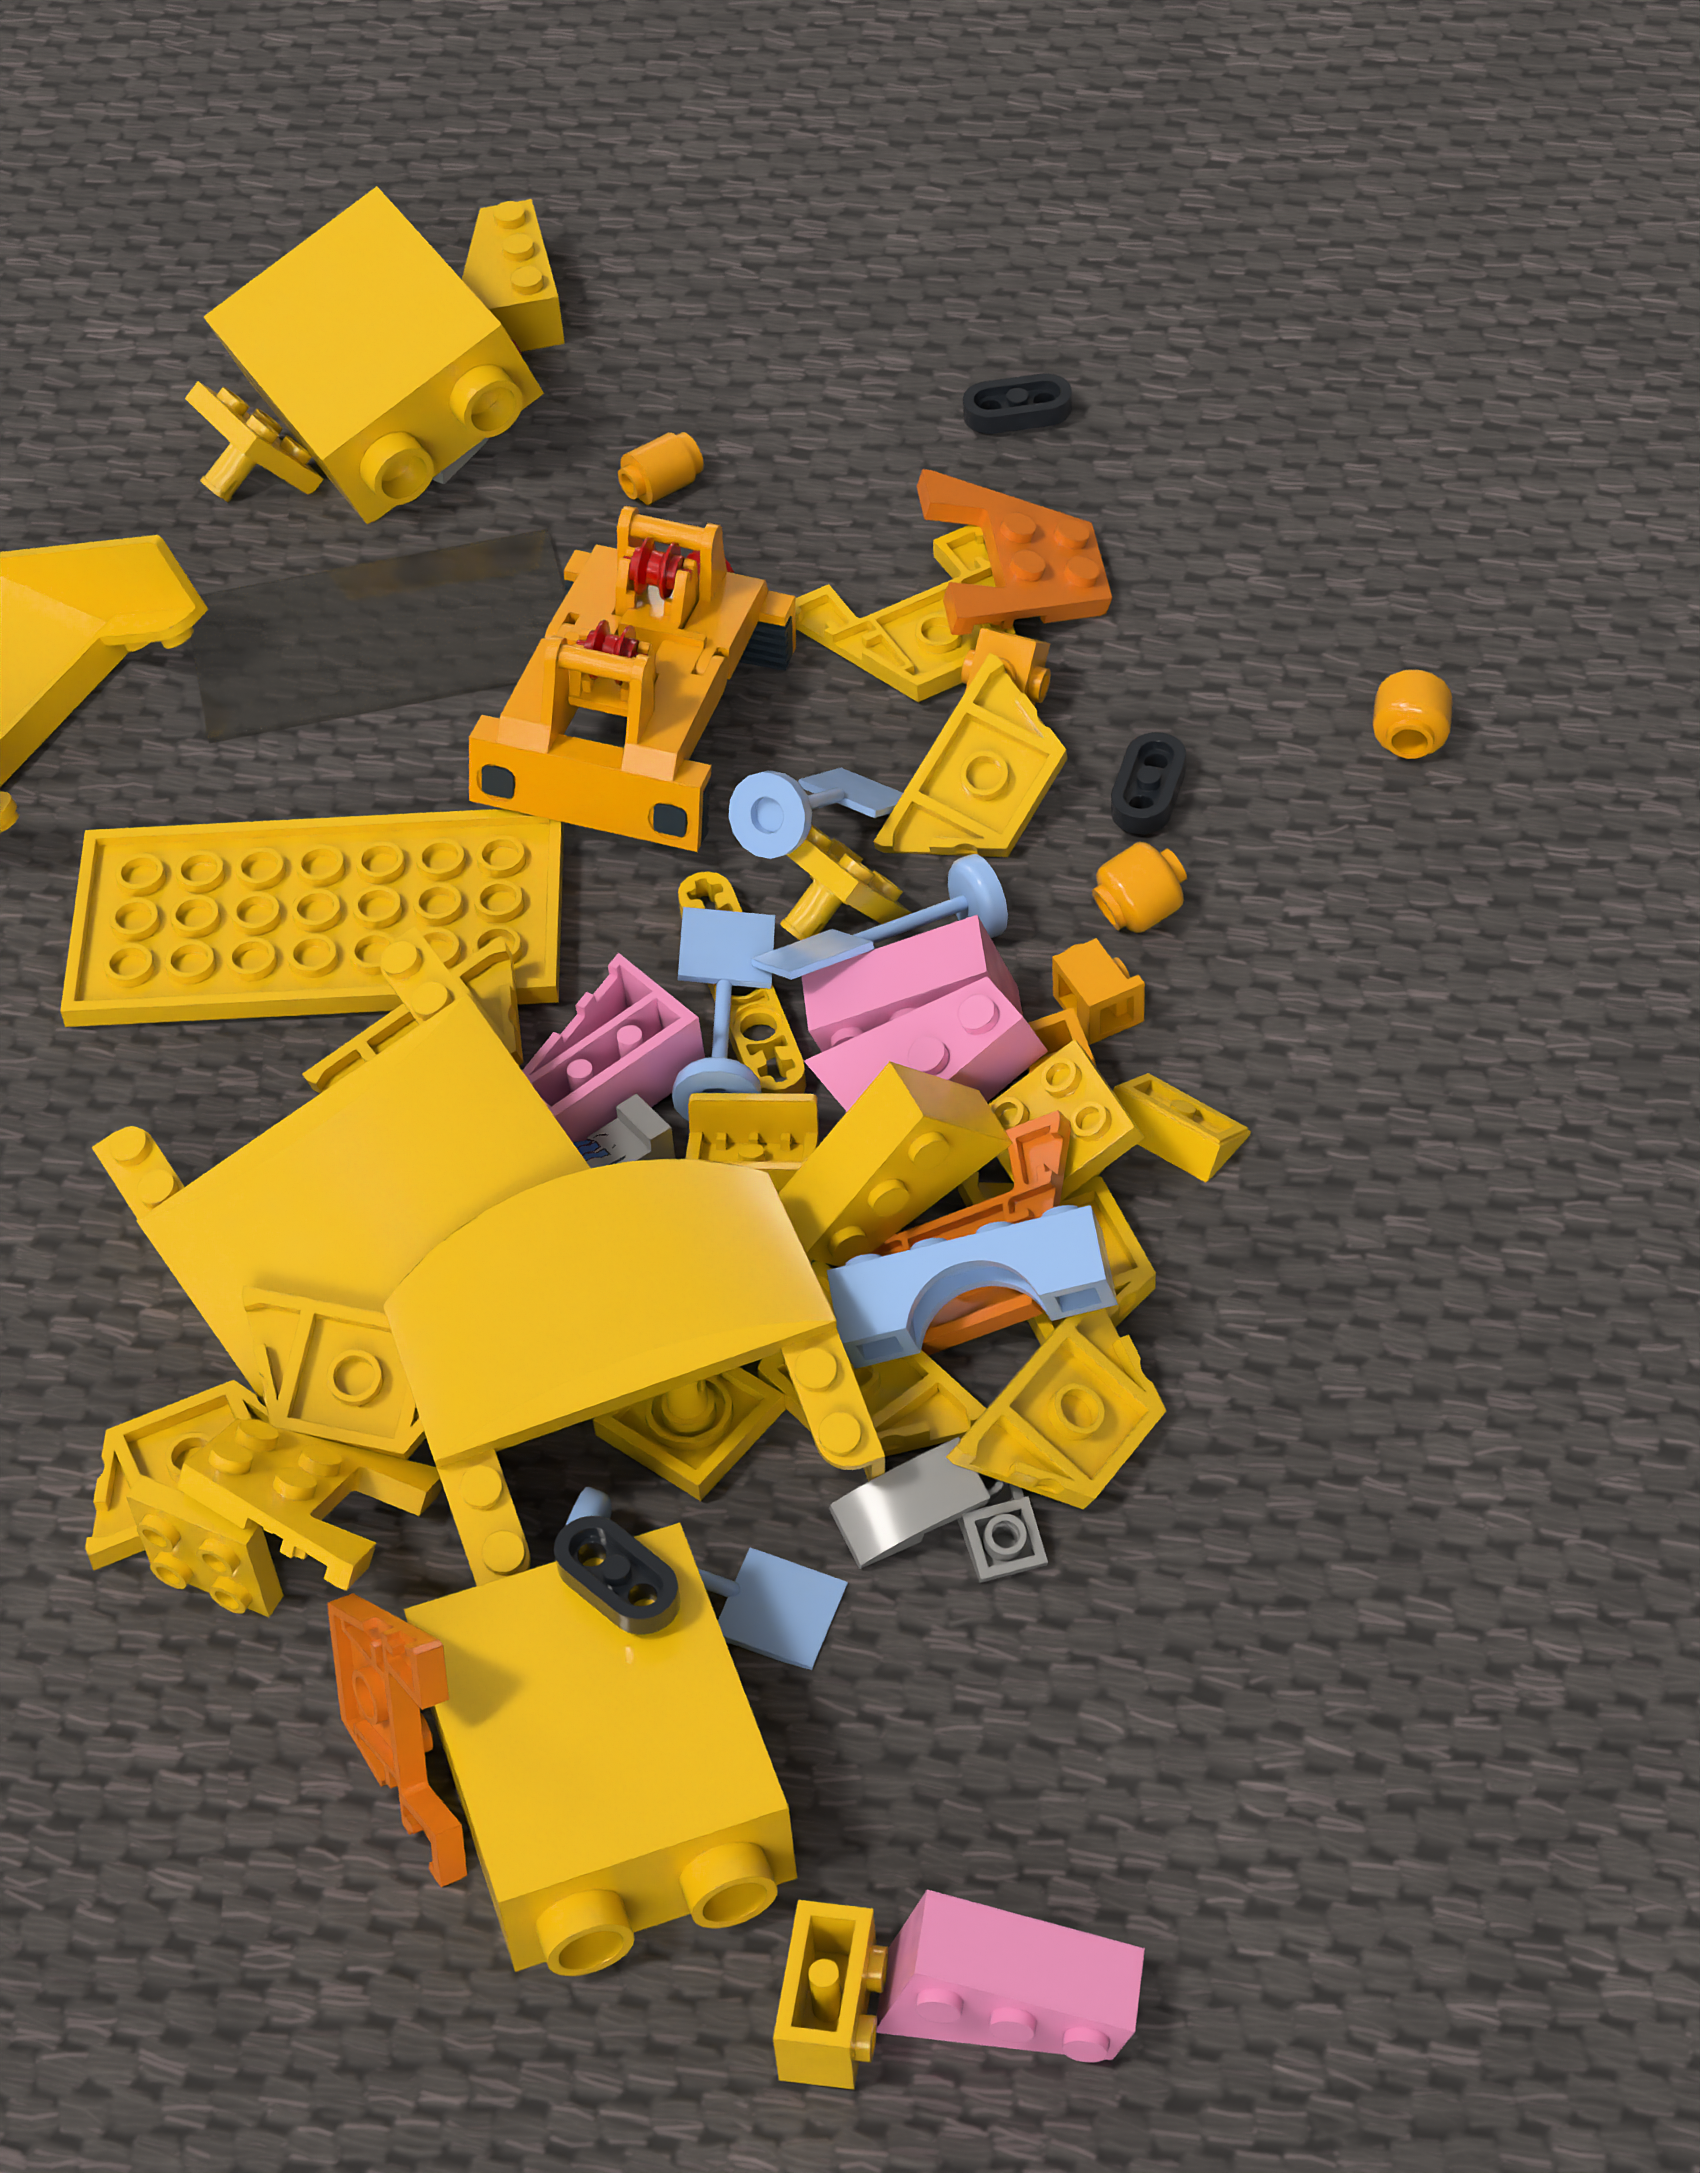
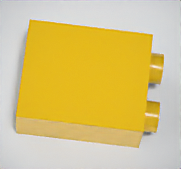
(375, 355)
(605, 1765)

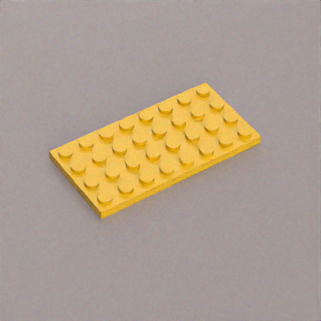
(301, 912)

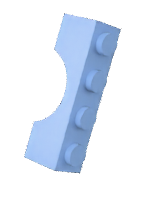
(891, 1299)

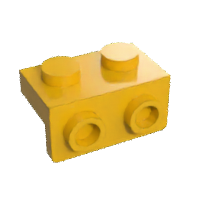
(754, 1131)

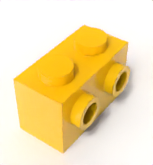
(826, 1995)

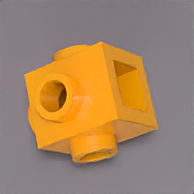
(1022, 659)

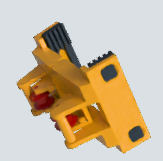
(639, 644)

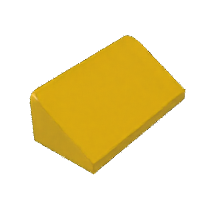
(1180, 1126)

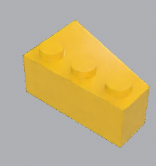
(513, 274)
(889, 1162)

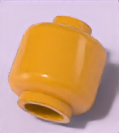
(1412, 713)
(1139, 887)

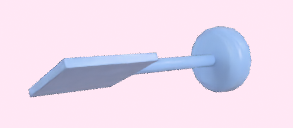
(774, 813)
(971, 890)
(719, 951)
(770, 1605)

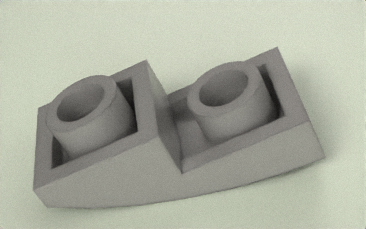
(906, 1504)
(1003, 1534)

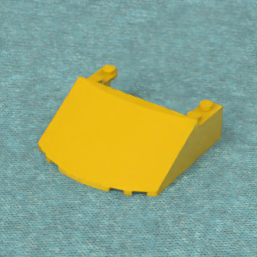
(69, 623)
(361, 1174)
(602, 1300)

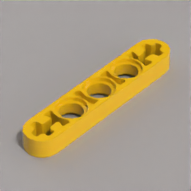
(756, 1008)

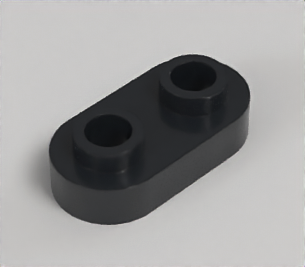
(1017, 403)
(1142, 793)
(622, 1579)

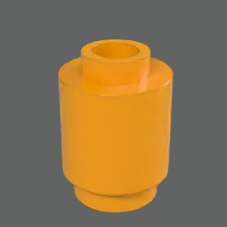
(660, 467)

